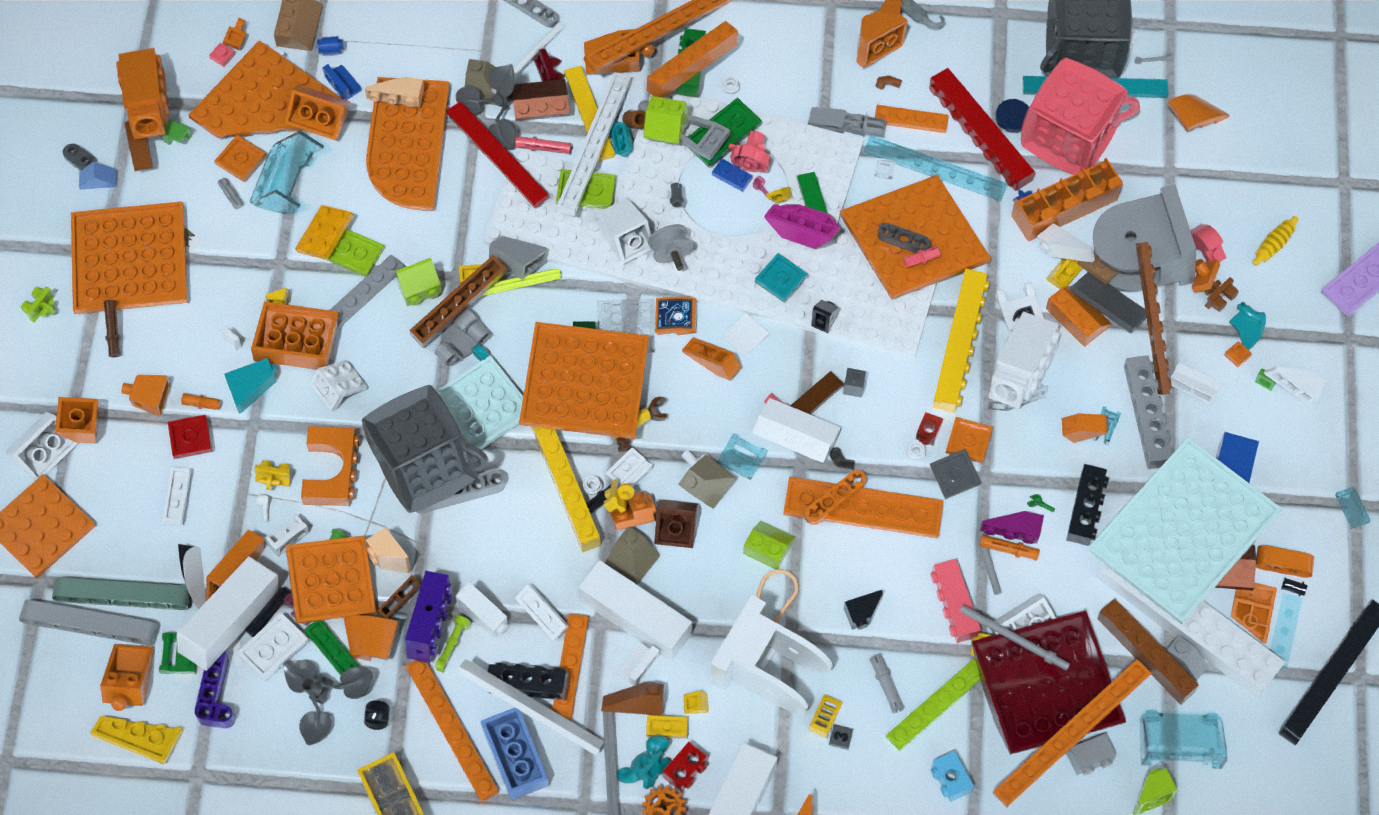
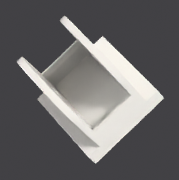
(750, 649)

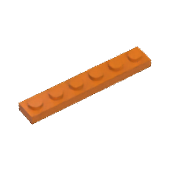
(571, 661)

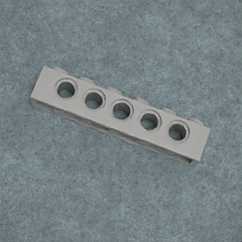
(1143, 367)

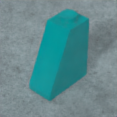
(250, 382)

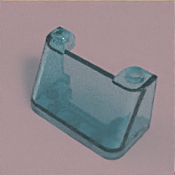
(1182, 738)

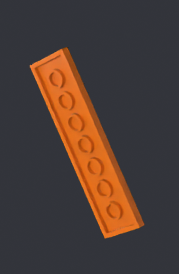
(868, 508)

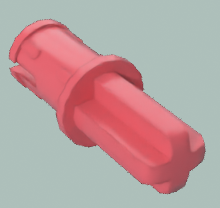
(922, 256)

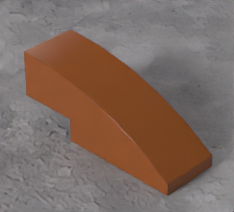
(139, 150)

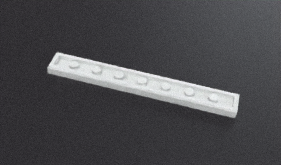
(530, 707)

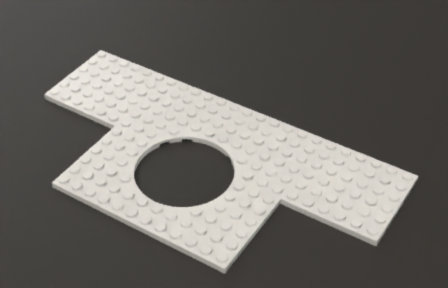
(722, 267)

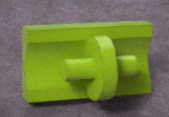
(41, 306)

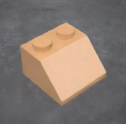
(387, 553)

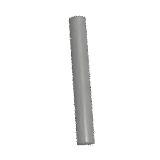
(990, 570)

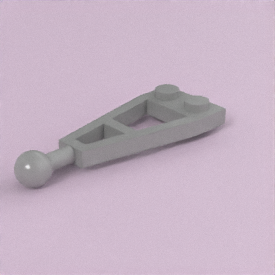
(709, 143)

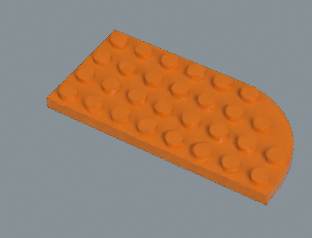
(407, 147)

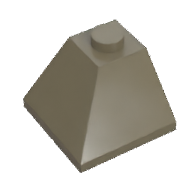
(477, 76)
(707, 481)
(632, 556)

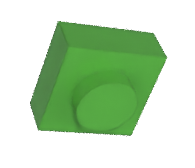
(1265, 381)

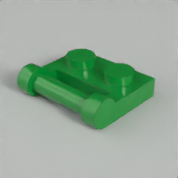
(182, 664)

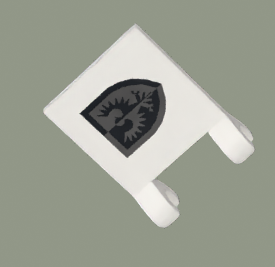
(1014, 308)

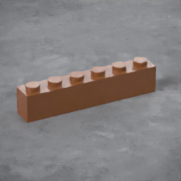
(457, 301)
(1147, 651)

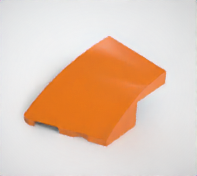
(1195, 111)
(1255, 609)
(370, 636)

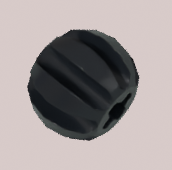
(376, 714)

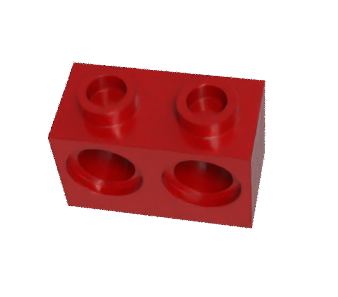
(680, 764)

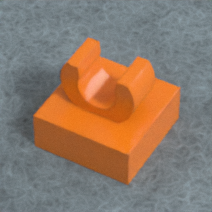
(1238, 354)

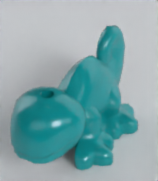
(647, 765)

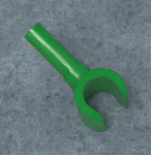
(1038, 502)

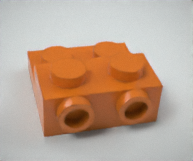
(638, 511)

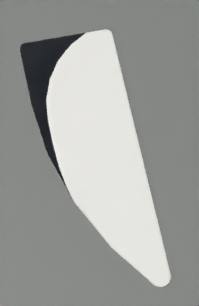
(192, 573)

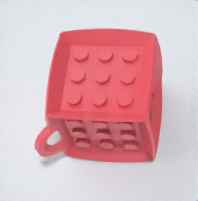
(1075, 116)

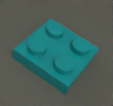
(781, 277)

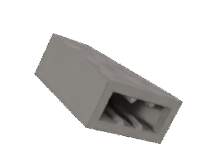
(518, 256)

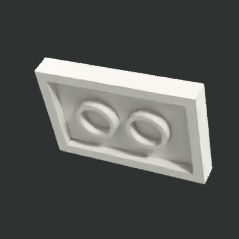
(272, 646)

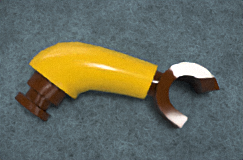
(643, 417)

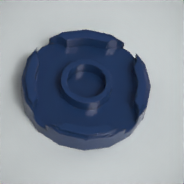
(1011, 115)

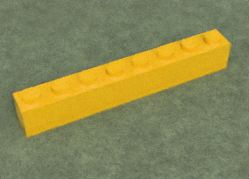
(959, 341)
(567, 488)

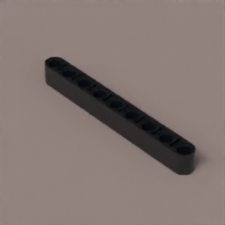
(1332, 675)

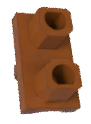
(1215, 299)

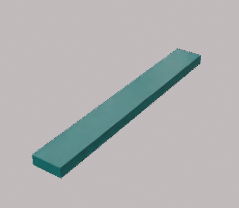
(1135, 87)

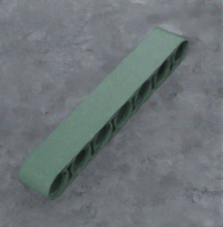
(121, 593)

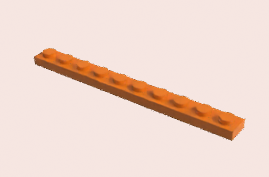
(650, 32)
(1071, 733)

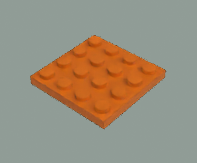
(42, 526)
(330, 579)

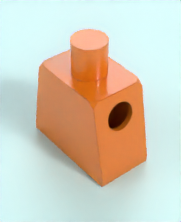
(148, 392)

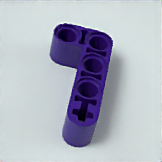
(212, 704)

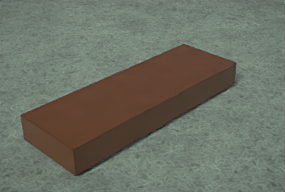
(818, 393)

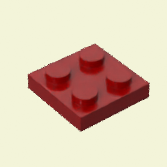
(189, 436)

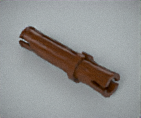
(112, 329)

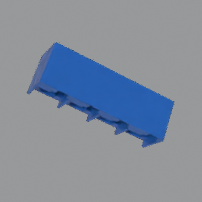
(1238, 454)

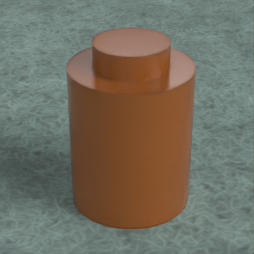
(634, 118)

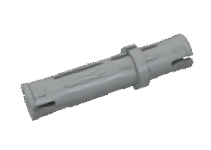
(883, 676)

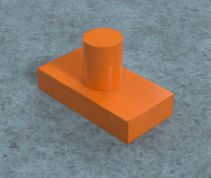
(1205, 274)

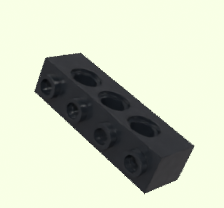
(1077, 531)
(556, 689)

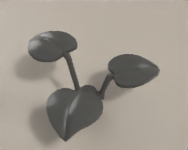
(503, 81)
(301, 678)

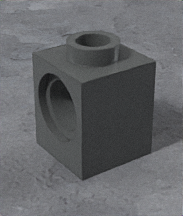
(854, 382)

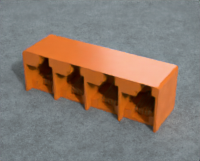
(1067, 199)

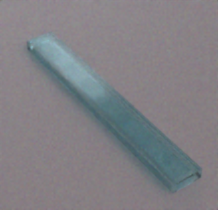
(933, 166)

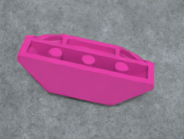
(802, 224)

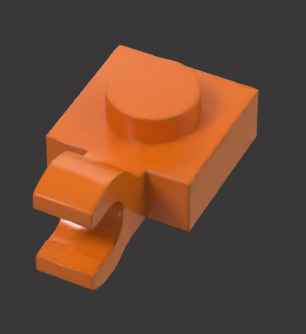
(234, 35)

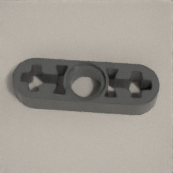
(888, 238)

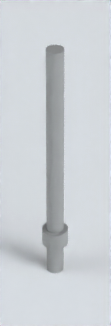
(1049, 657)

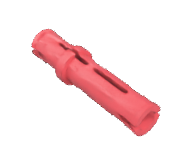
(540, 144)

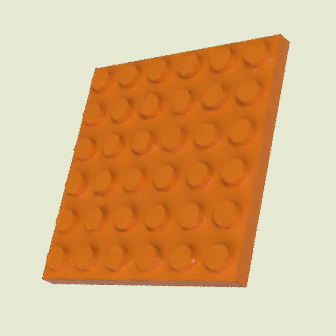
(923, 209)
(128, 257)
(584, 380)

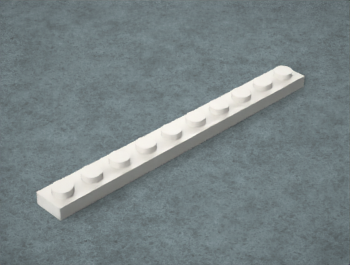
(593, 144)

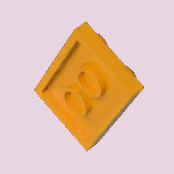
(324, 232)

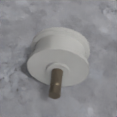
(670, 244)

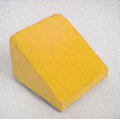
(779, 195)
(280, 296)
(696, 702)

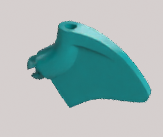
(1249, 325)

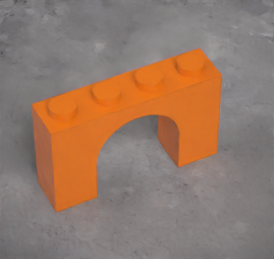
(339, 489)

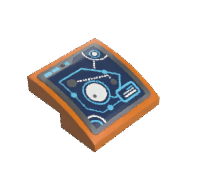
(675, 315)

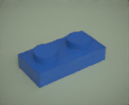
(732, 175)

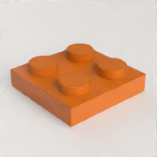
(240, 158)
(969, 436)

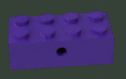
(428, 617)

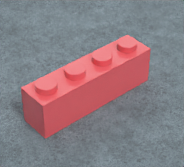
(954, 595)

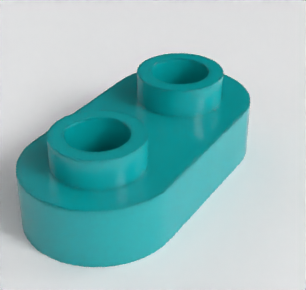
(621, 141)

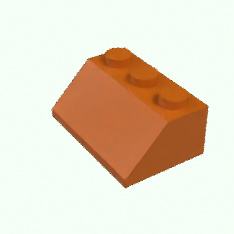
(316, 112)
(1077, 315)

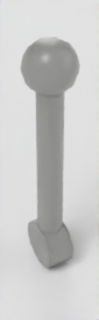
(1138, 60)

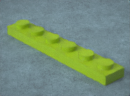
(934, 706)

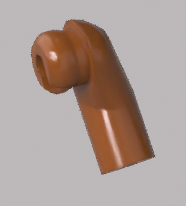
(893, 81)

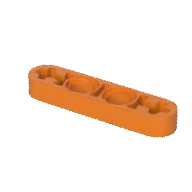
(833, 495)

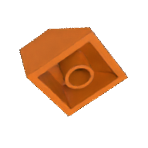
(77, 419)

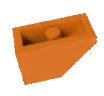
(1084, 426)

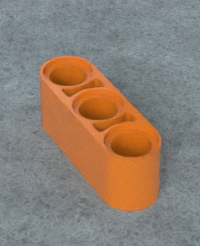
(1285, 561)

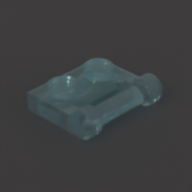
(740, 462)

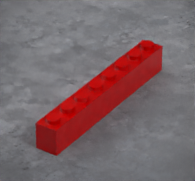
(981, 129)

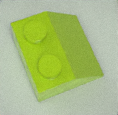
(665, 119)
(418, 282)
(768, 545)
(1155, 791)

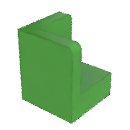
(176, 132)

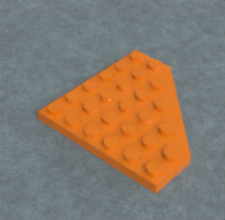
(253, 95)

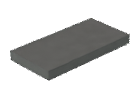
(1109, 302)

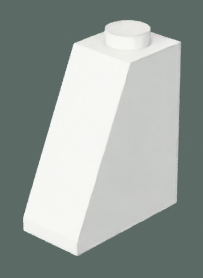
(481, 610)

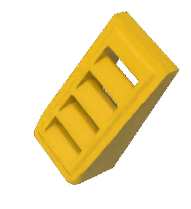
(818, 729)

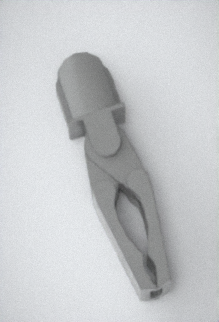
(841, 121)

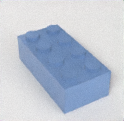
(514, 753)

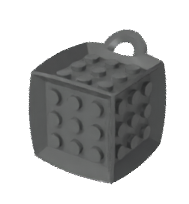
(1089, 33)
(421, 448)

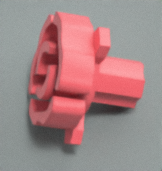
(751, 154)

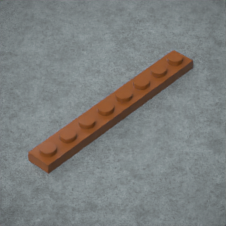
(1153, 310)

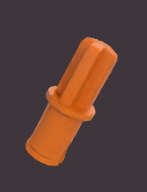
(200, 401)

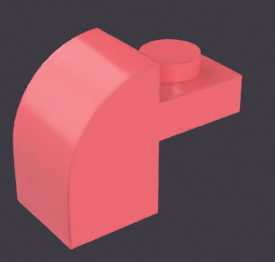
(1209, 242)

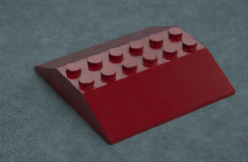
(1039, 698)

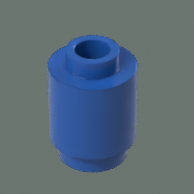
(330, 45)

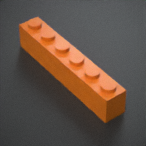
(692, 60)

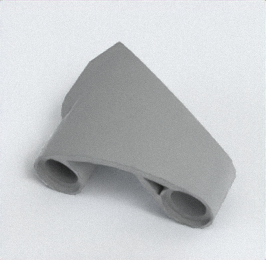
(461, 337)

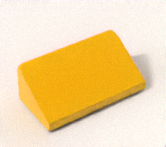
(1064, 273)

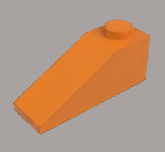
(715, 359)

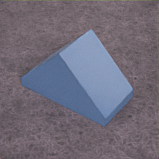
(97, 176)

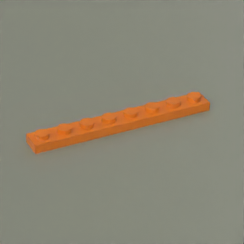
(452, 730)

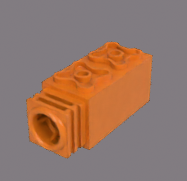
(143, 92)

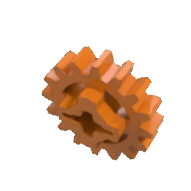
(671, 804)

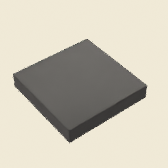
(955, 474)

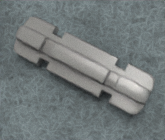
(230, 193)

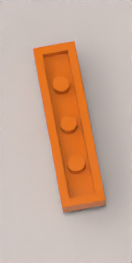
(913, 118)

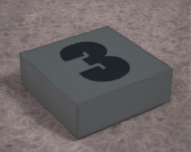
(840, 737)

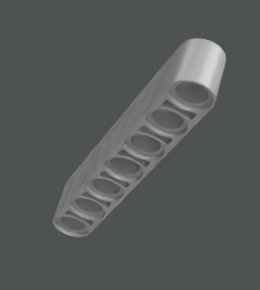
(88, 622)

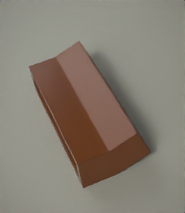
(396, 597)

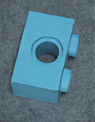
(951, 765)

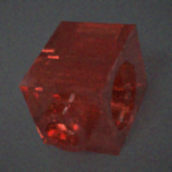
(931, 422)

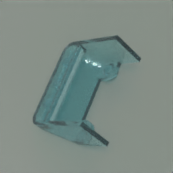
(281, 172)

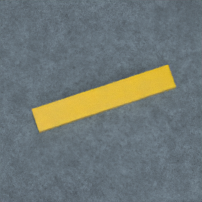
(586, 104)

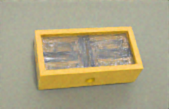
(389, 787)

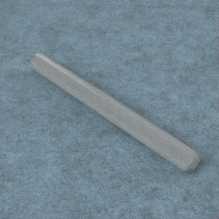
(610, 763)

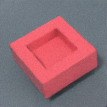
(222, 54)

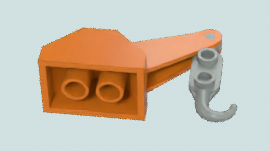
(885, 29)

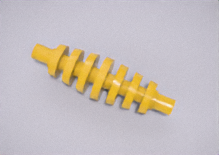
(1275, 240)

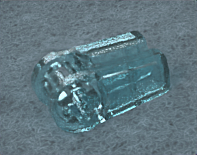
(1112, 420)

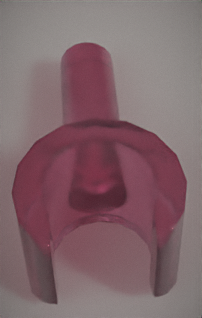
(758, 184)

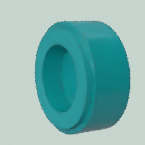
(479, 352)

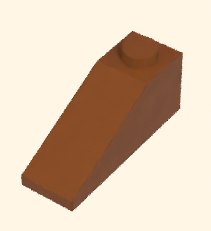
(638, 699)

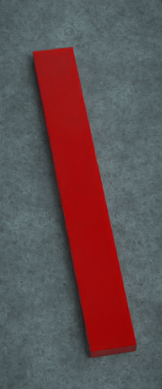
(497, 154)

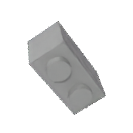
(1091, 755)

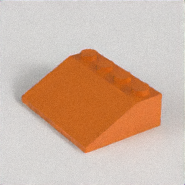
(295, 335)

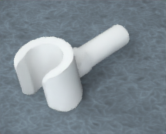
(264, 501)

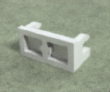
(287, 535)

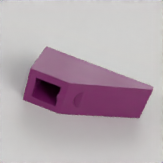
(1020, 526)

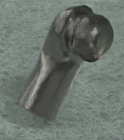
(839, 460)

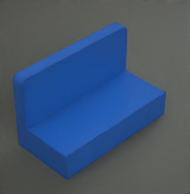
(341, 81)

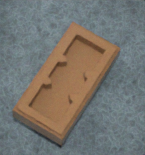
(1099, 269)

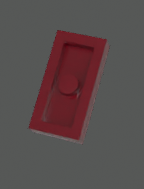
(545, 64)

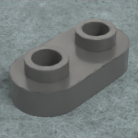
(77, 156)

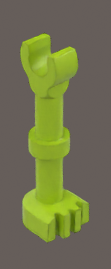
(461, 623)

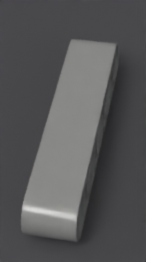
(469, 493)

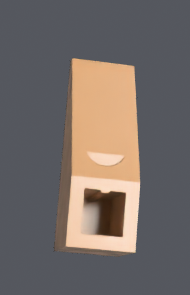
(402, 91)

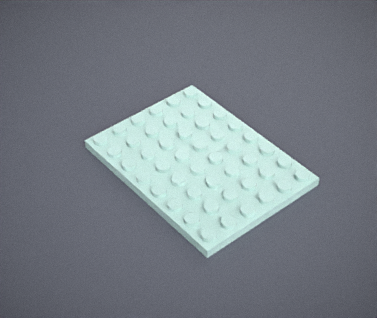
(1184, 530)

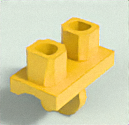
(271, 475)
(618, 496)

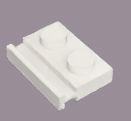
(629, 468)

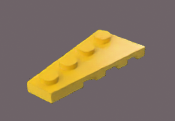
(139, 738)

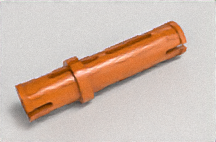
(1018, 550)

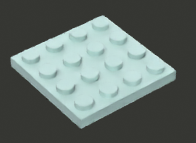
(483, 403)

